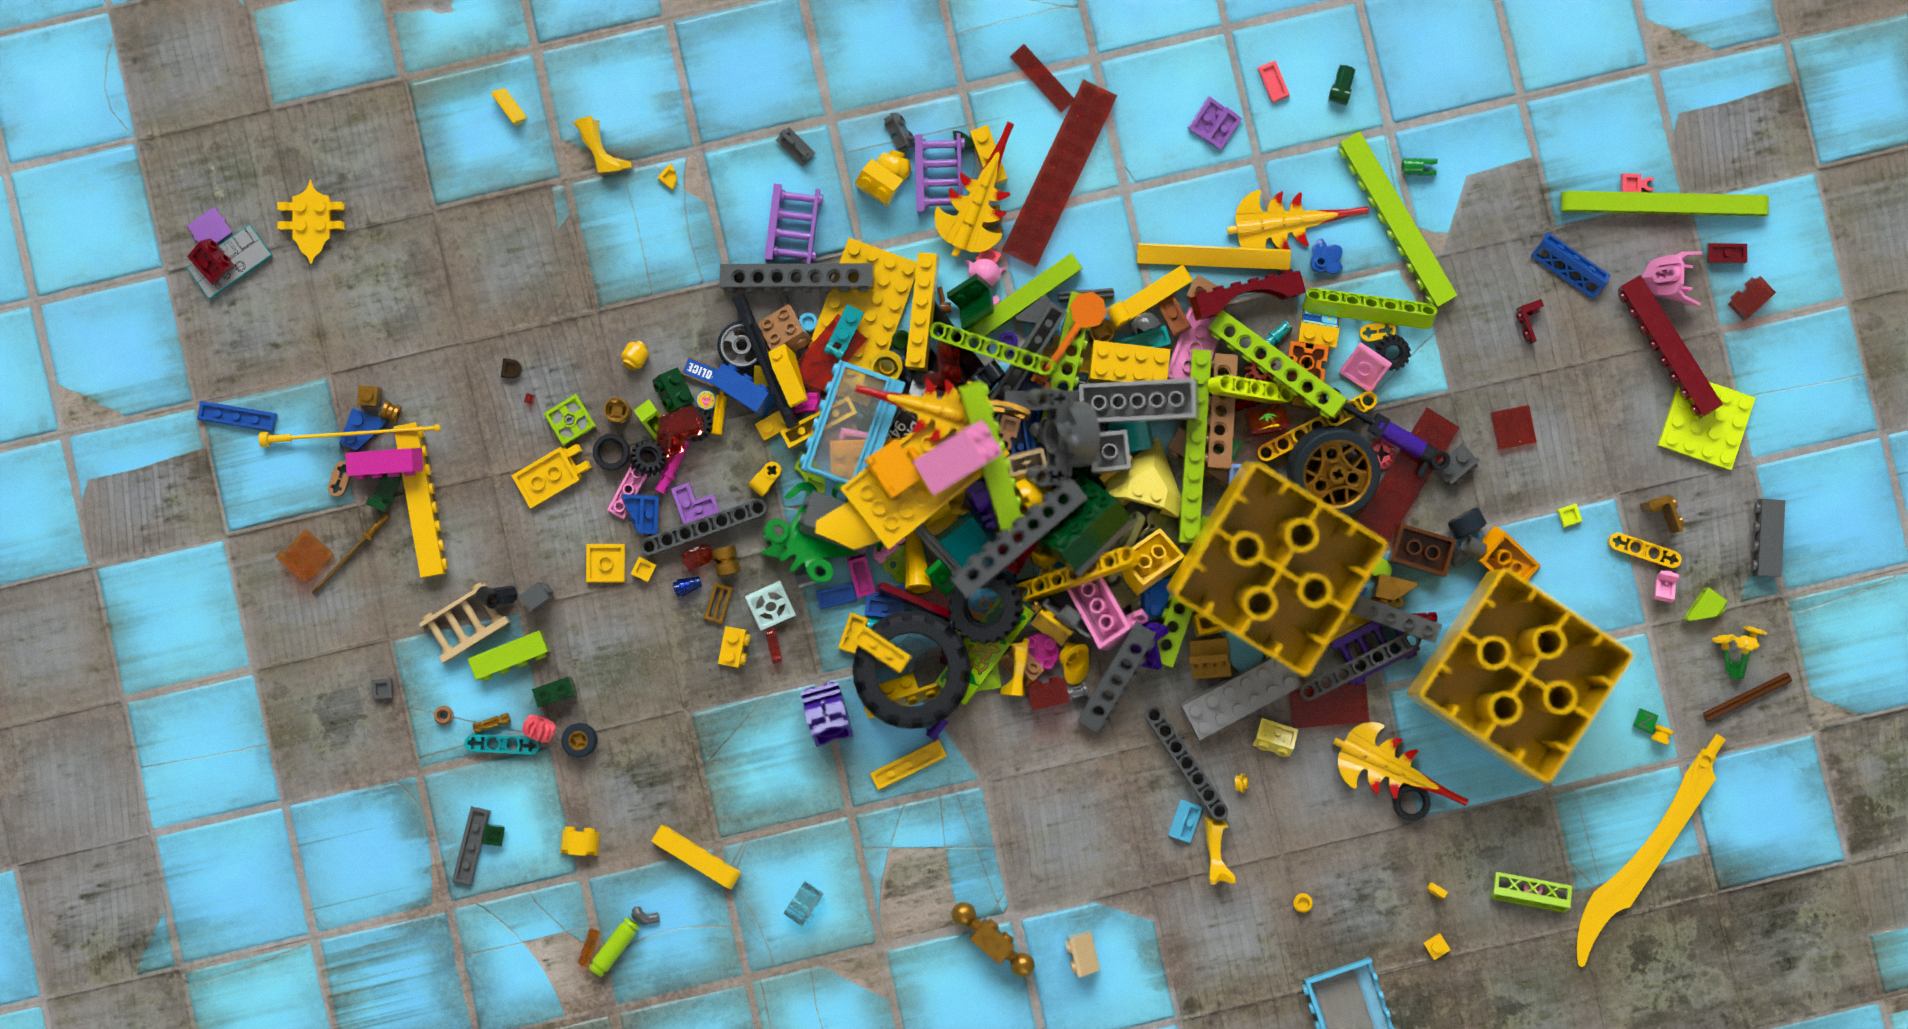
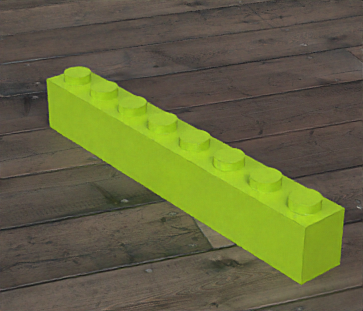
(996, 472)

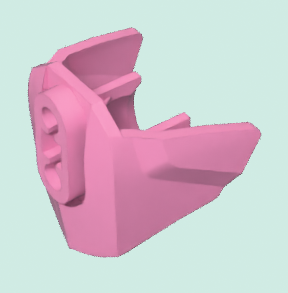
(1666, 277)

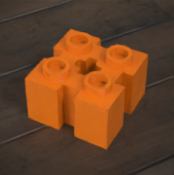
(1317, 356)

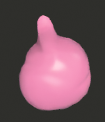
(985, 269)

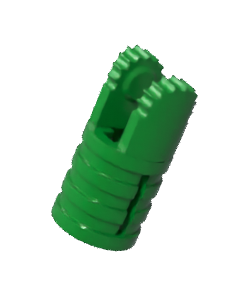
(1415, 166)

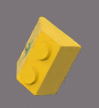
(878, 182)

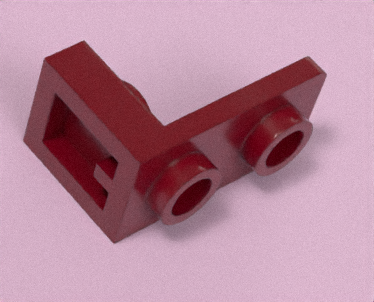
(1521, 315)

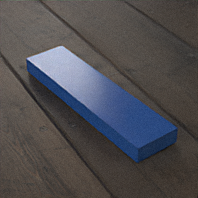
(237, 416)

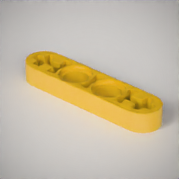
(1644, 550)

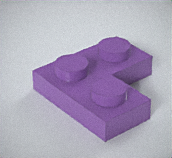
(689, 507)

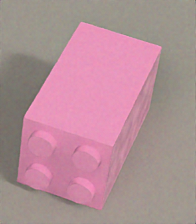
(957, 457)

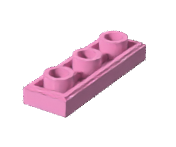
(631, 479)

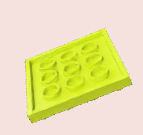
(1713, 437)

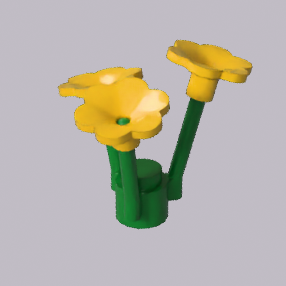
(1747, 644)

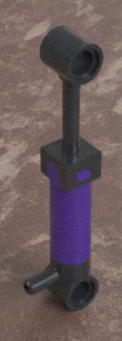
(1382, 427)

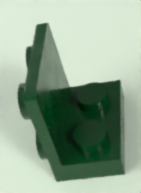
(973, 300)

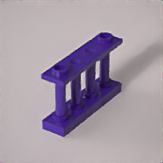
(1358, 636)

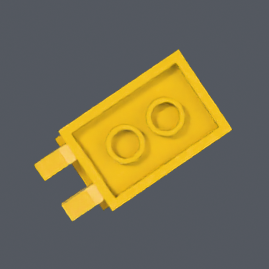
(550, 475)

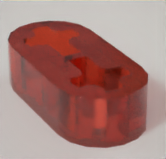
(773, 645)

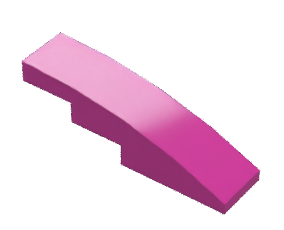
(861, 575)

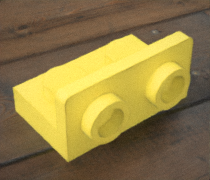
(1275, 738)

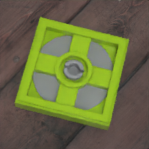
(570, 419)

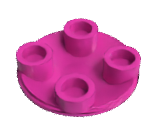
(1043, 650)

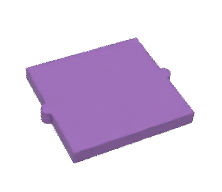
(210, 226)

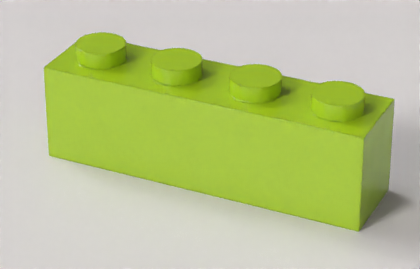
(509, 655)

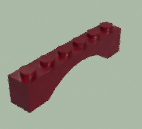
(1283, 287)

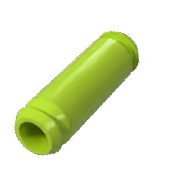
(614, 947)

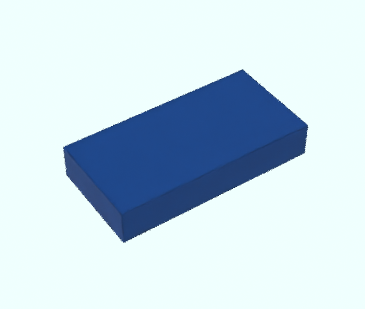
(836, 596)

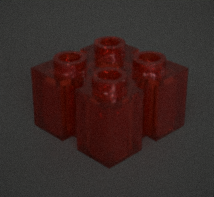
(1048, 694)

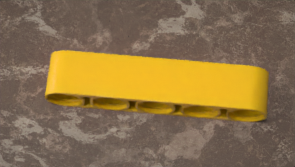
(696, 856)

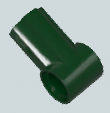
(1341, 89)

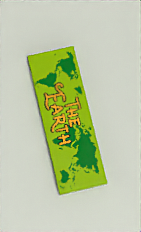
(986, 656)

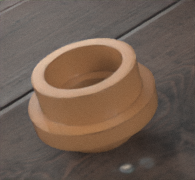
(437, 715)

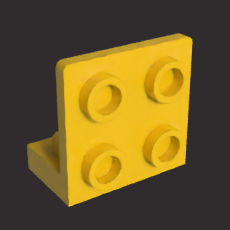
(1050, 625)
(733, 647)

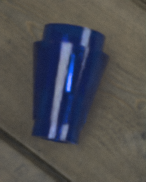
(686, 585)

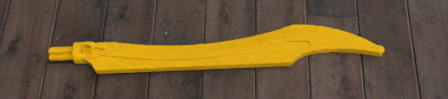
(1628, 882)

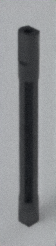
(763, 358)

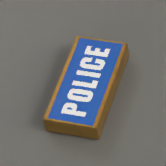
(699, 371)

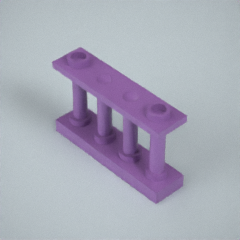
(922, 164)
(775, 232)

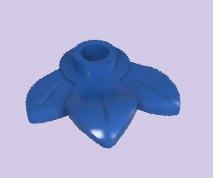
(1328, 256)

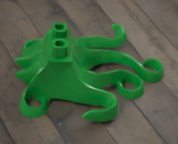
(805, 548)

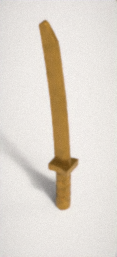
(367, 535)

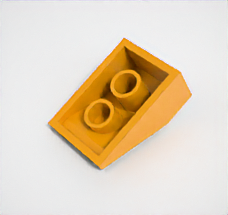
(1506, 553)

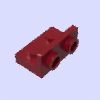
(210, 260)

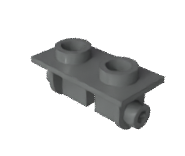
(905, 138)
(795, 146)

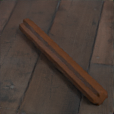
(1747, 697)

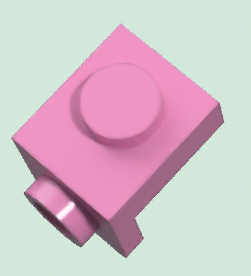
(1665, 586)

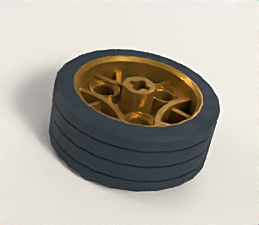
(1335, 469)

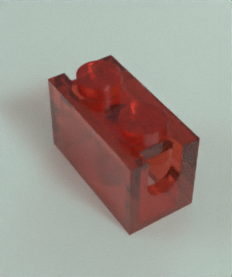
(1751, 298)

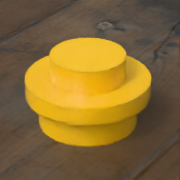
(1302, 902)

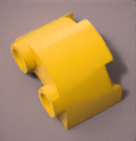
(579, 842)

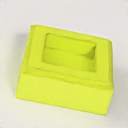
(1569, 515)

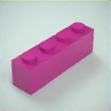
(384, 462)

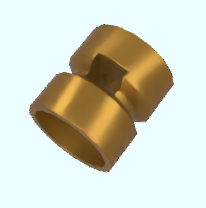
(1102, 332)
(617, 410)
(726, 561)

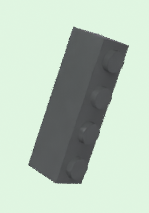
(1768, 537)

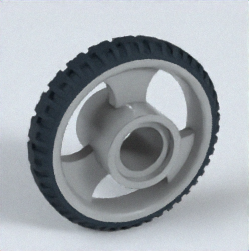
(728, 335)

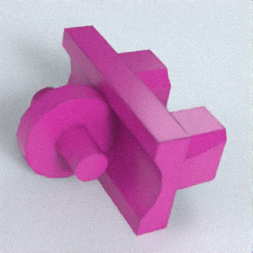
(810, 405)

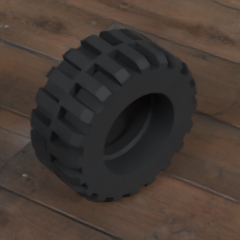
(994, 631)

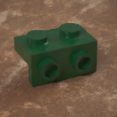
(672, 390)

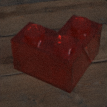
(676, 428)

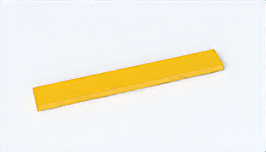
(1213, 256)

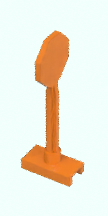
(1087, 311)

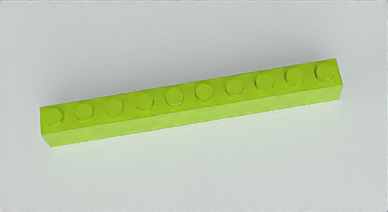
(1396, 219)
(1195, 451)

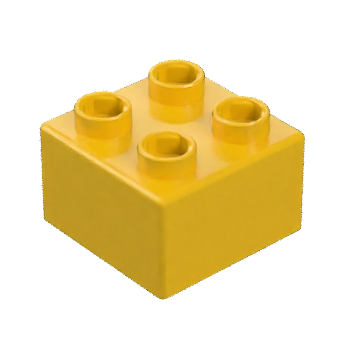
(1276, 567)
(1520, 674)

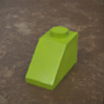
(649, 417)
(1706, 605)

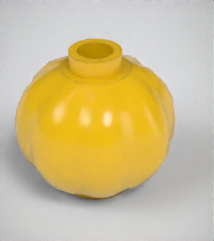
(895, 163)

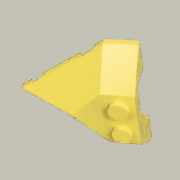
(1148, 482)

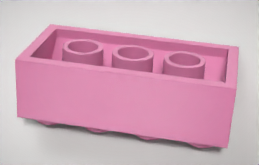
(1101, 612)

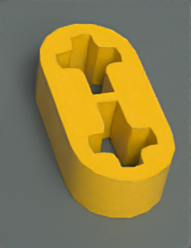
(1375, 327)

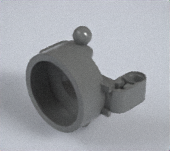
(1067, 433)

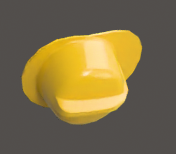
(887, 364)
(1074, 662)

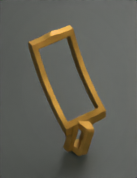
(1011, 412)

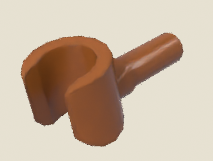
(945, 306)

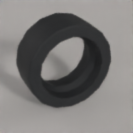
(625, 449)
(1423, 811)

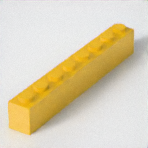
(422, 508)

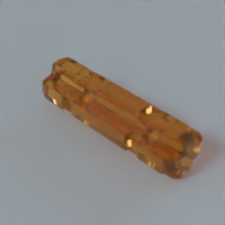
(588, 947)

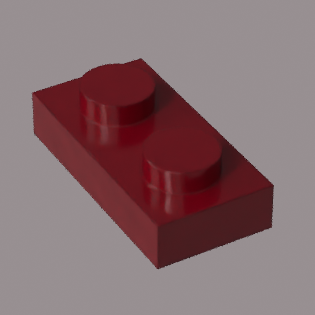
(1727, 253)

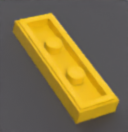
(881, 648)

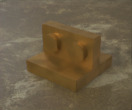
(1210, 658)

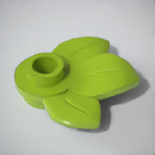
(898, 571)

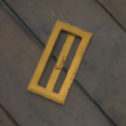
(723, 613)

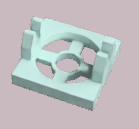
(764, 623)

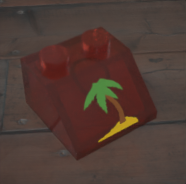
(1266, 421)

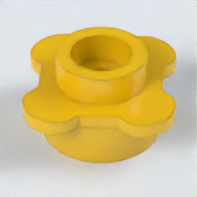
(1241, 783)

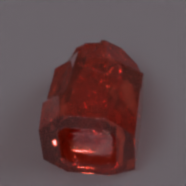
(697, 557)

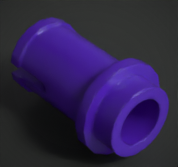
(934, 731)

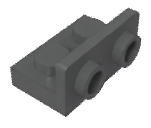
(1461, 462)

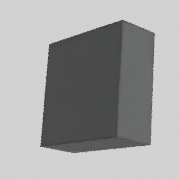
(382, 688)

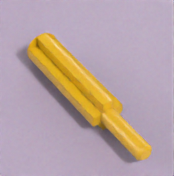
(719, 413)

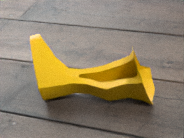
(591, 137)
(1015, 685)
(1217, 868)

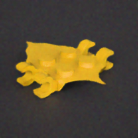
(311, 220)

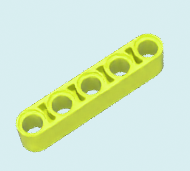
(1250, 389)

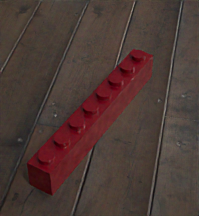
(1670, 347)

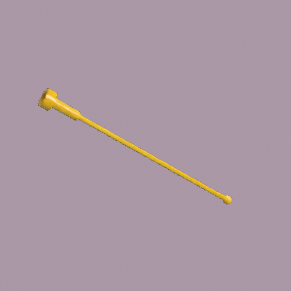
(266, 439)

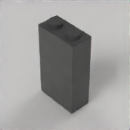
(816, 507)

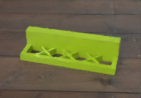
(1529, 899)

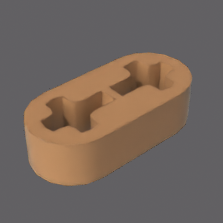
(345, 480)

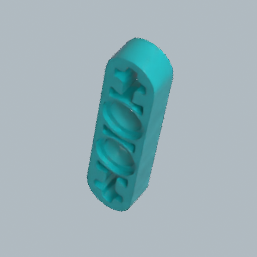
(502, 744)

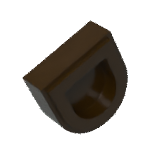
(510, 369)

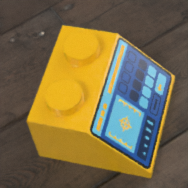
(1318, 329)

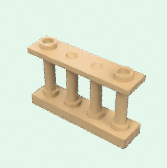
(465, 641)

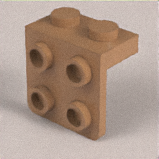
(784, 328)

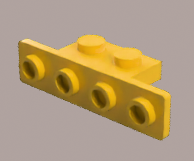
(906, 691)

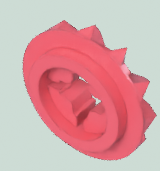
(1387, 447)

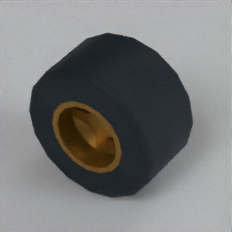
(579, 740)

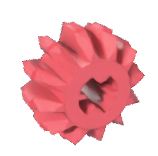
(1255, 374)
(539, 728)

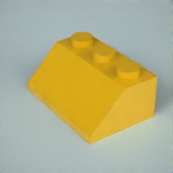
(1157, 560)

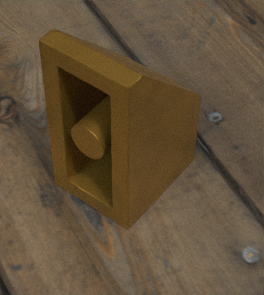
(1390, 588)

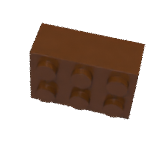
(1422, 550)

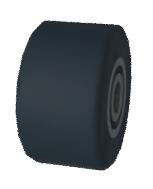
(1467, 523)

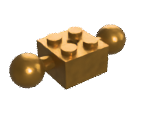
(992, 941)

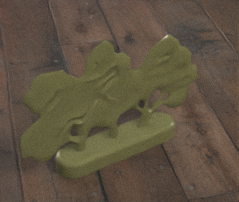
(1121, 591)

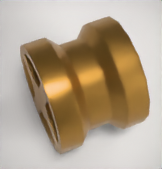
(391, 411)

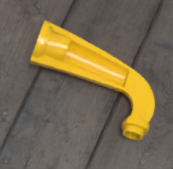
(915, 563)

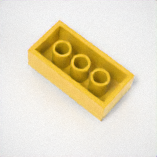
(1127, 362)

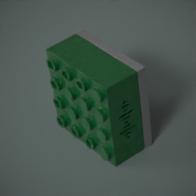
(1086, 530)

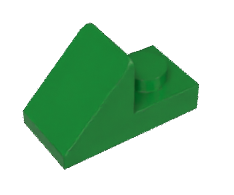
(774, 550)
(941, 577)

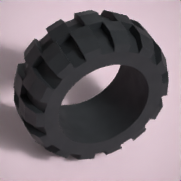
(957, 680)

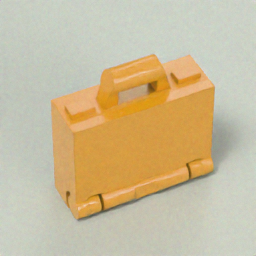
(893, 468)

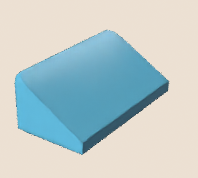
(1185, 821)

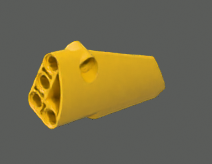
(851, 530)

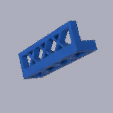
(1575, 261)

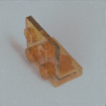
(305, 556)

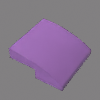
(1214, 123)

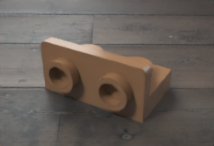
(1032, 669)

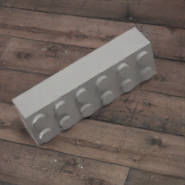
(1142, 400)
(1239, 696)

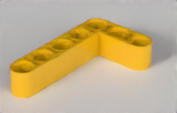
(1126, 311)

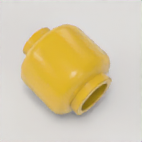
(634, 355)

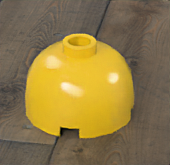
(1029, 494)

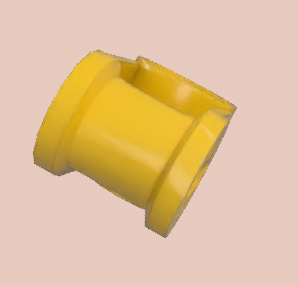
(763, 481)

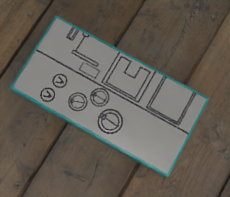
(245, 252)

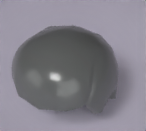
(1144, 322)

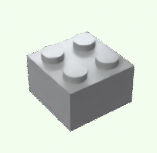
(1112, 453)

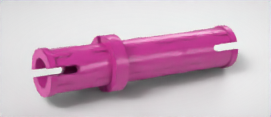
(669, 472)

